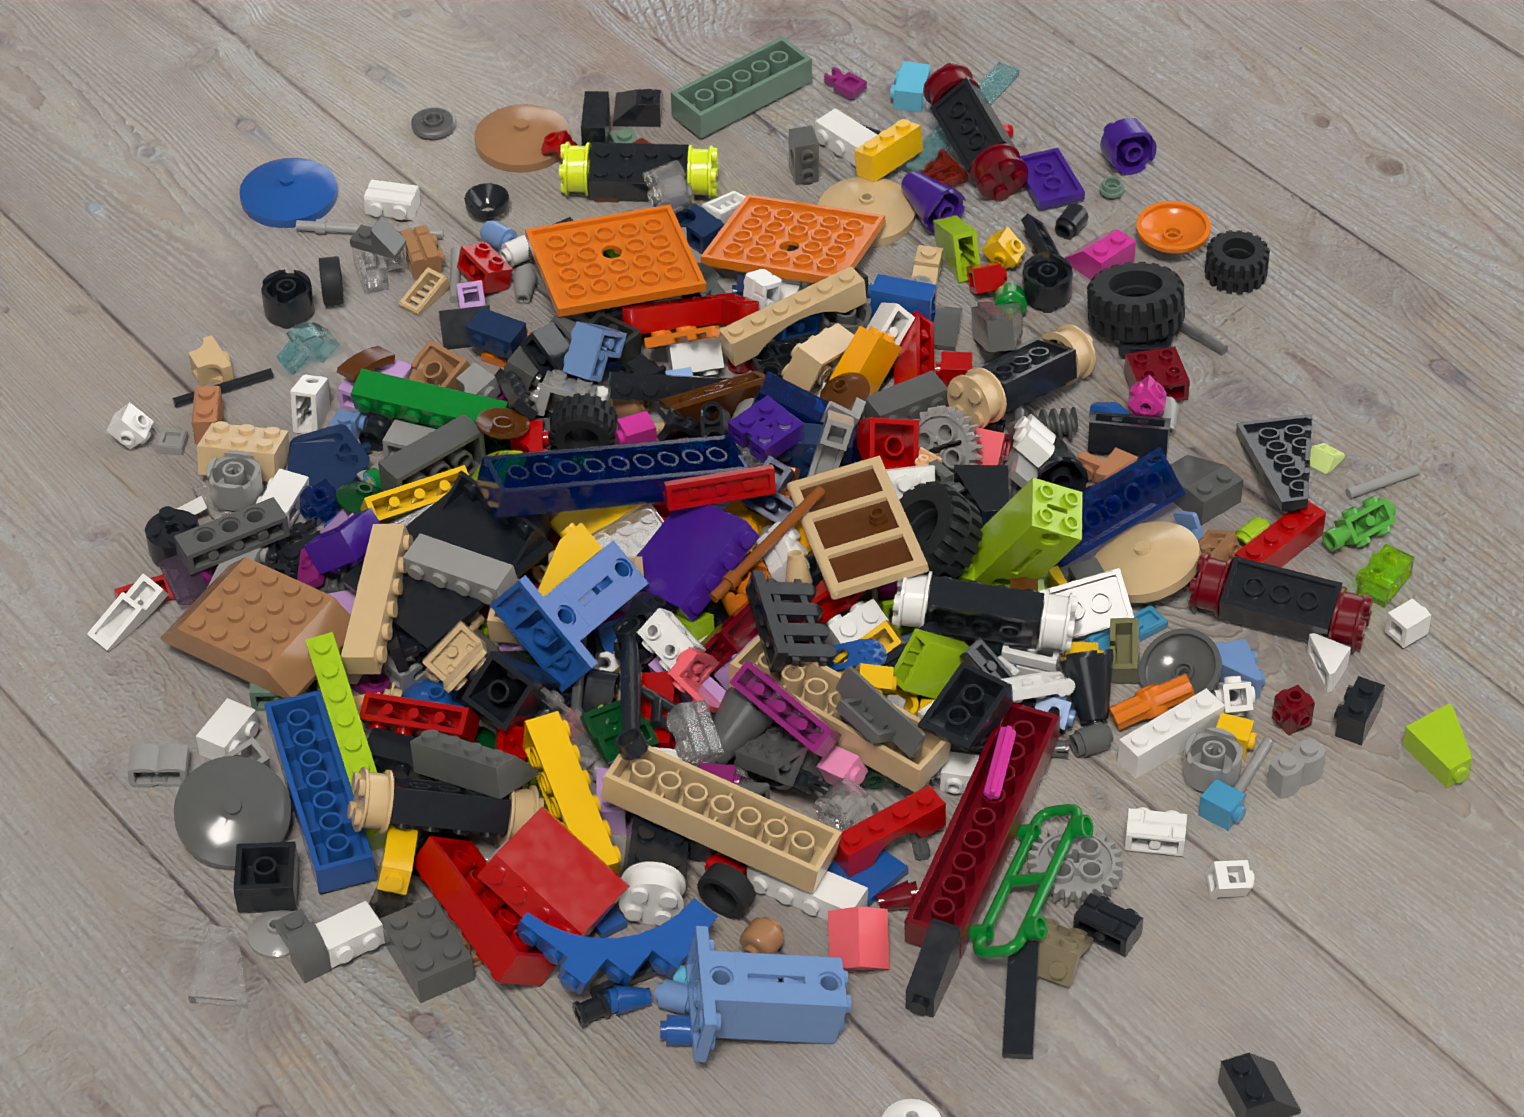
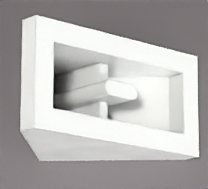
(1328, 659)

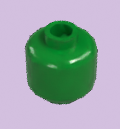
(1009, 294)

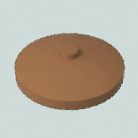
(514, 137)

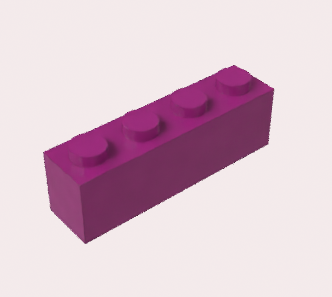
(785, 708)

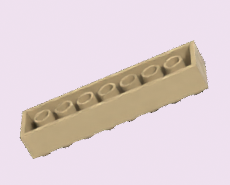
(817, 690)
(723, 817)

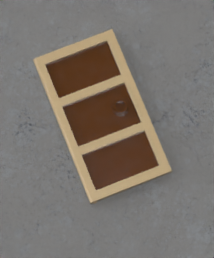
(858, 528)

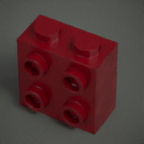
(1163, 366)

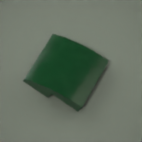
(606, 724)

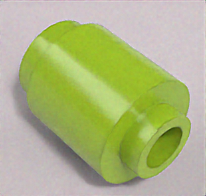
(1251, 530)

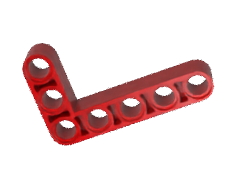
(692, 311)

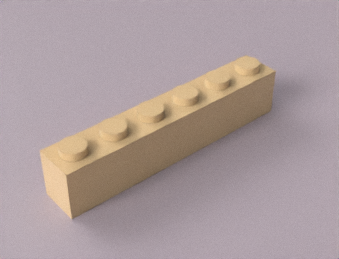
(376, 599)

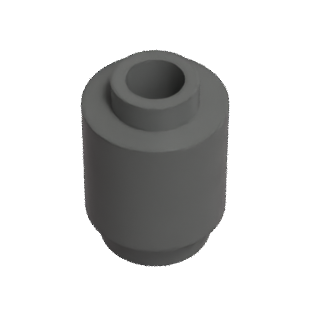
(1091, 739)

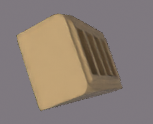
(423, 283)

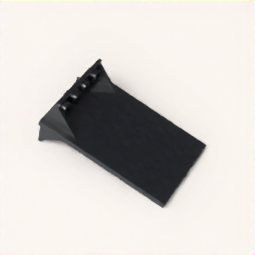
(467, 522)

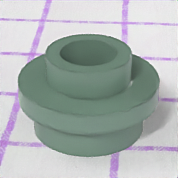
(1111, 187)

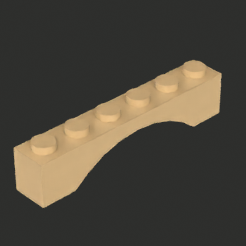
(750, 334)

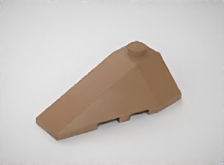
(436, 367)

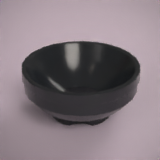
(486, 196)

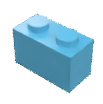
(909, 86)

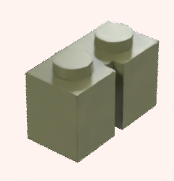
(1126, 649)

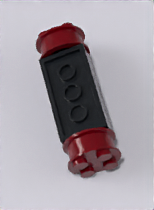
(975, 132)
(1280, 600)

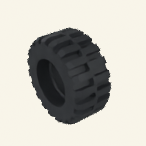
(1136, 302)
(954, 523)

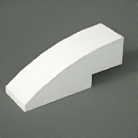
(127, 612)

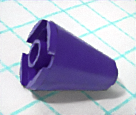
(931, 198)

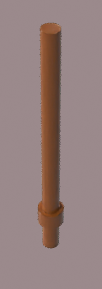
(733, 577)

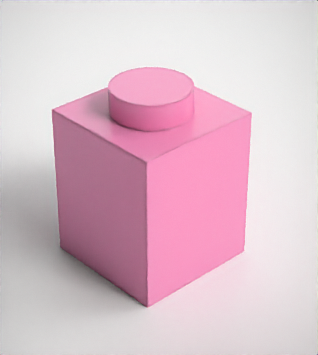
(840, 765)

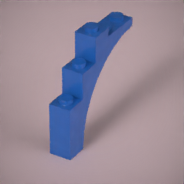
(620, 957)

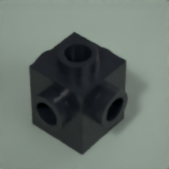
(646, 605)

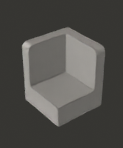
(854, 411)

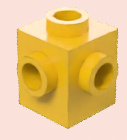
(1004, 248)

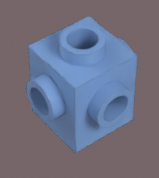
(1061, 704)

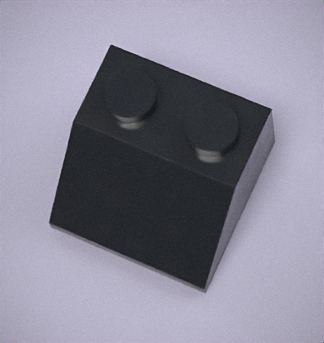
(1256, 1087)

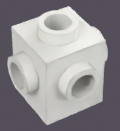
(130, 426)
(1243, 698)

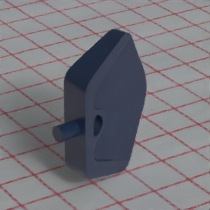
(330, 455)

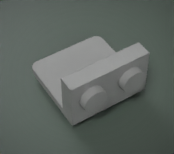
(560, 384)

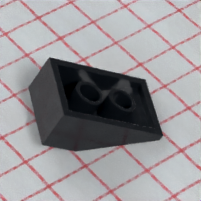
(968, 707)

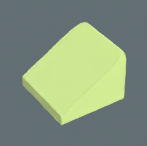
(1325, 457)

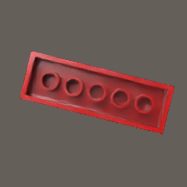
(482, 916)

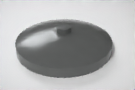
(229, 805)

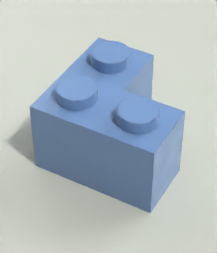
(590, 350)

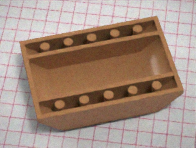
(257, 626)

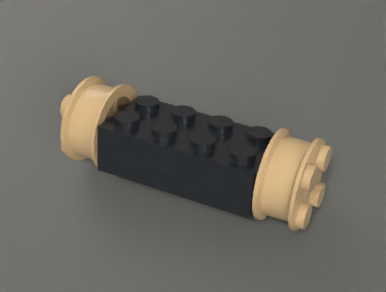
(1022, 374)
(437, 805)

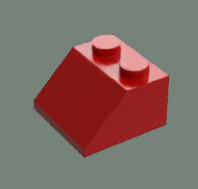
(889, 438)

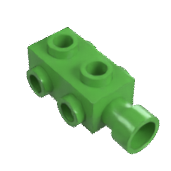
(1356, 526)

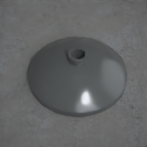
(1181, 653)

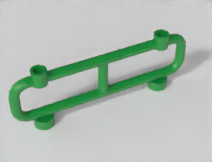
(1033, 926)

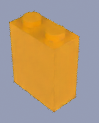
(869, 354)

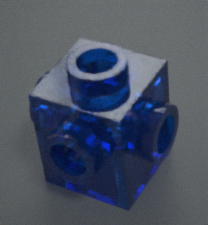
(319, 502)

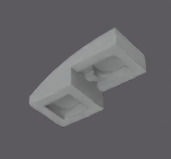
(1021, 468)

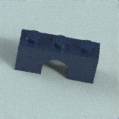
(700, 226)

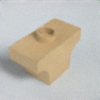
(210, 363)

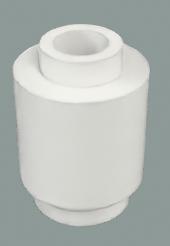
(515, 251)

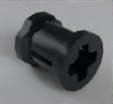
(591, 1009)

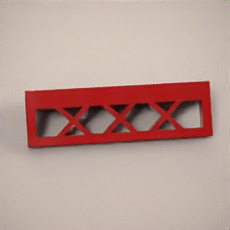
(719, 487)

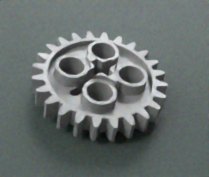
(937, 425)
(1088, 868)

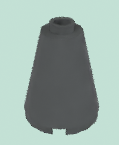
(738, 722)

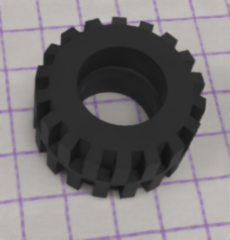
(1237, 261)
(583, 422)

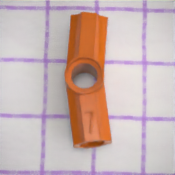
(1151, 701)

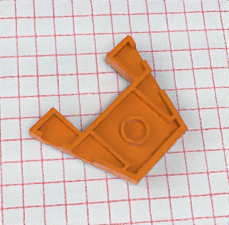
(662, 338)

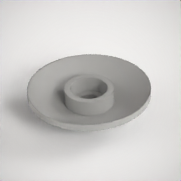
(264, 937)

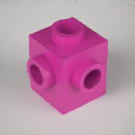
(1147, 398)

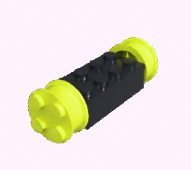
(618, 168)

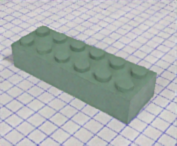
(741, 87)

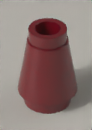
(898, 896)

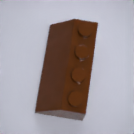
(726, 393)

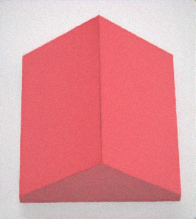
(859, 938)

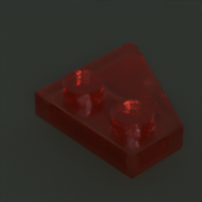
(945, 170)

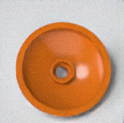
(1173, 227)

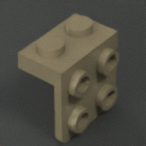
(1061, 952)

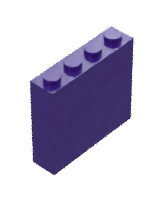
(692, 556)

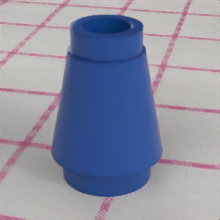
(626, 998)

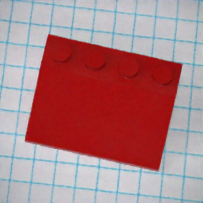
(553, 876)

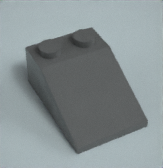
(1208, 487)

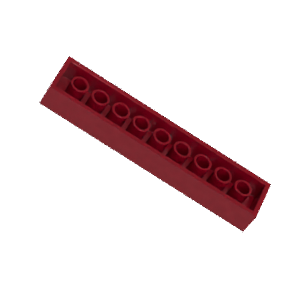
(983, 828)

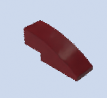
(731, 635)

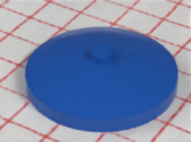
(288, 192)

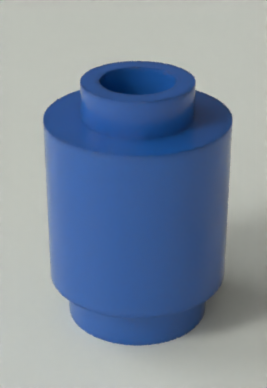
(676, 1030)

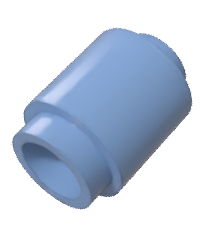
(496, 234)
(672, 996)

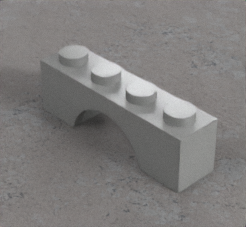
(831, 443)

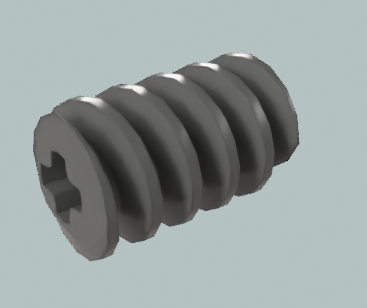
(1058, 424)

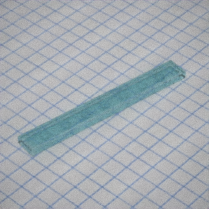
(992, 86)

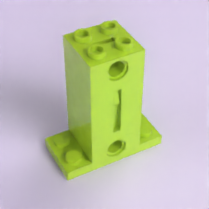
(1028, 535)

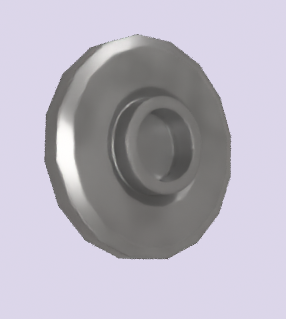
(433, 122)

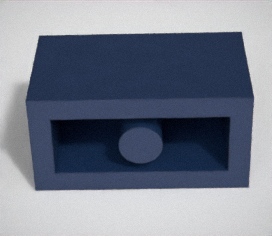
(496, 333)

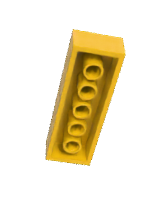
(567, 785)

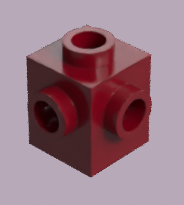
(1293, 709)

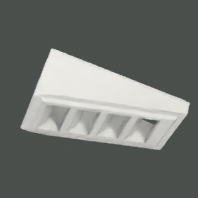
(722, 207)

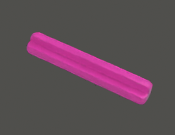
(999, 763)

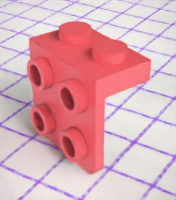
(691, 671)

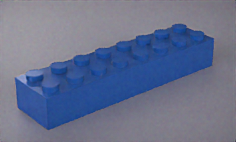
(319, 791)

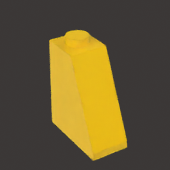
(397, 860)

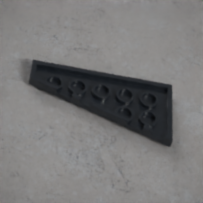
(1282, 456)

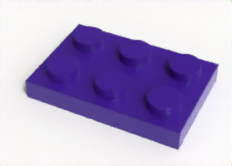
(1051, 179)

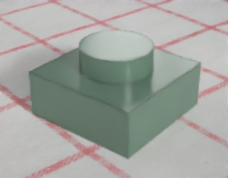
(623, 136)

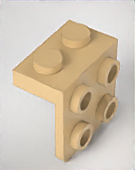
(456, 656)

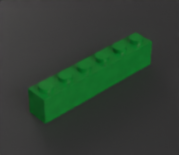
(417, 400)

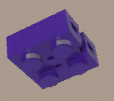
(766, 429)

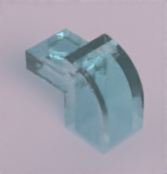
(306, 341)

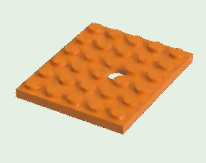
(767, 226)
(651, 264)

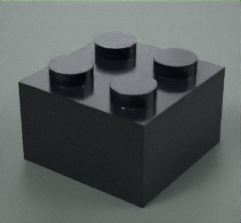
(266, 876)

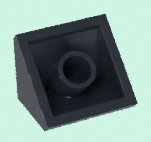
(454, 324)

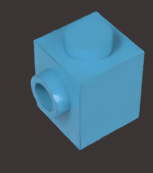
(1222, 805)

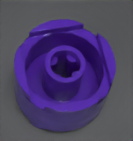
(1128, 145)

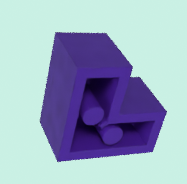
(342, 544)

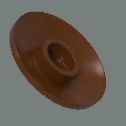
(845, 389)
(502, 423)

